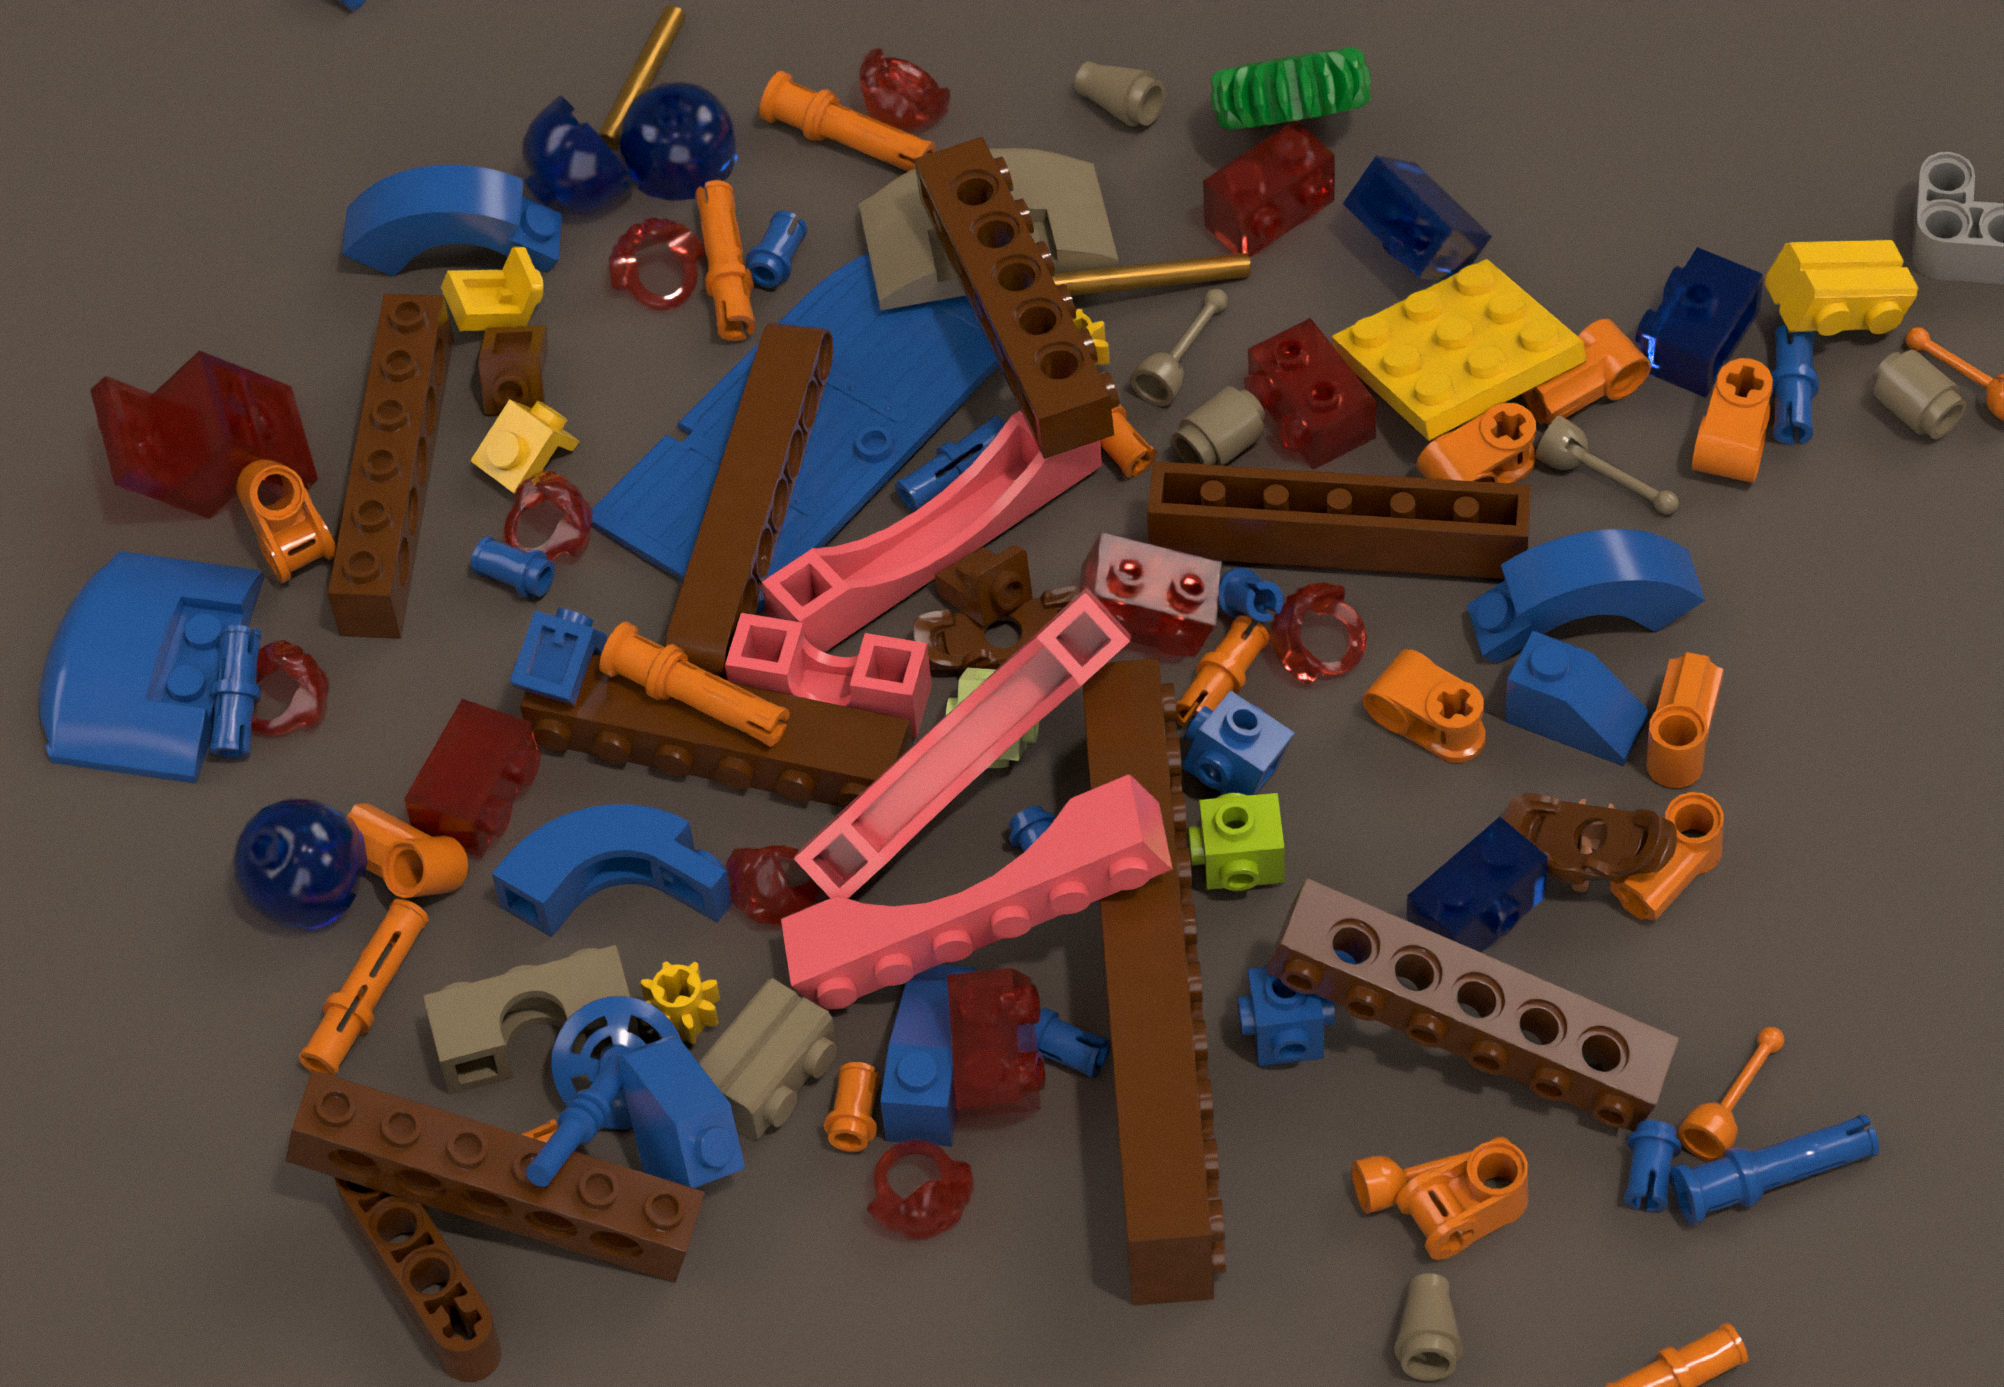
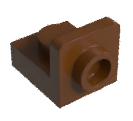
(512, 366)
(987, 583)

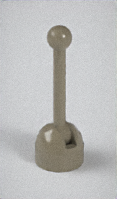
(1159, 374)
(1567, 446)

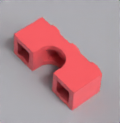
(884, 678)

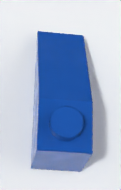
(919, 1070)

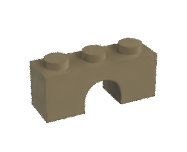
(481, 1018)

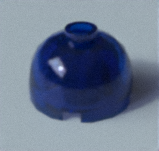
(677, 140)
(571, 162)
(299, 863)

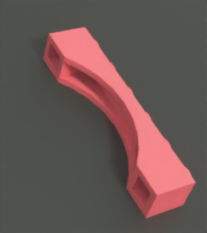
(855, 582)
(962, 746)
(1091, 850)

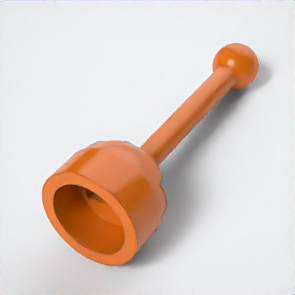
(1919, 340)
(1711, 1126)
(1380, 1179)

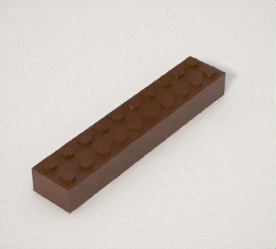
(1157, 1007)

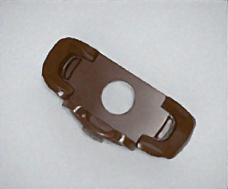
(960, 641)
(1633, 843)

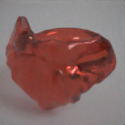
(897, 100)
(652, 231)
(572, 531)
(1286, 631)
(308, 702)
(762, 887)
(932, 1206)

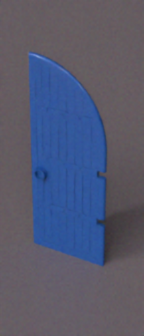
(886, 394)

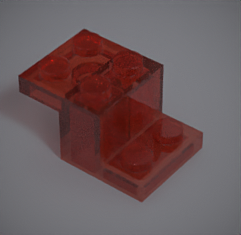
(200, 433)

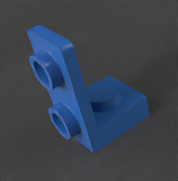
(557, 655)

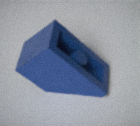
(1573, 700)
(678, 1115)

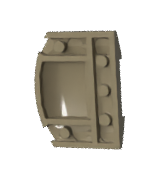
(1062, 202)

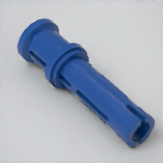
(1745, 1175)

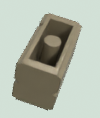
(770, 1056)

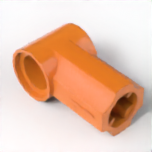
(1612, 369)
(1683, 720)
(408, 858)
(1652, 893)

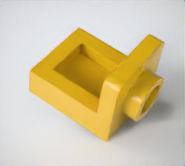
(494, 296)
(522, 443)

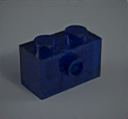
(1416, 219)
(1700, 320)
(1482, 888)

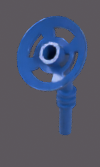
(605, 1100)

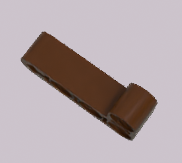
(419, 1263)

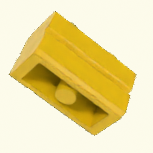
(1841, 286)

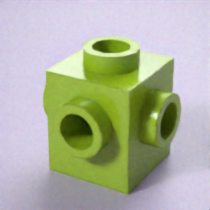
(1239, 841)

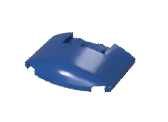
(138, 663)

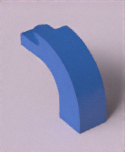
(444, 207)
(1581, 577)
(602, 849)

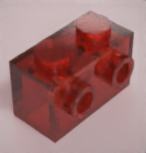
(1269, 190)
(1311, 394)
(1154, 592)
(474, 777)
(995, 1042)

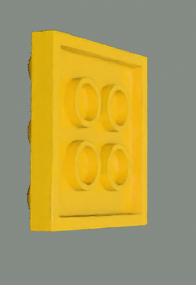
(1458, 348)

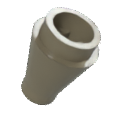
(1124, 92)
(1428, 1332)

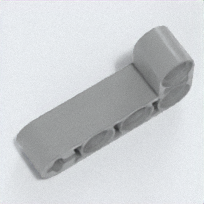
(1952, 231)

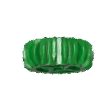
(1290, 88)

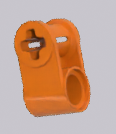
(1736, 422)
(1480, 453)
(291, 528)
(1428, 707)
(1455, 1204)

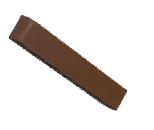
(751, 492)

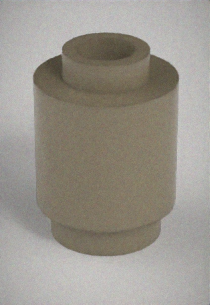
(1918, 394)
(1220, 428)

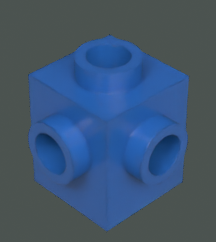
(1235, 746)
(1283, 1021)

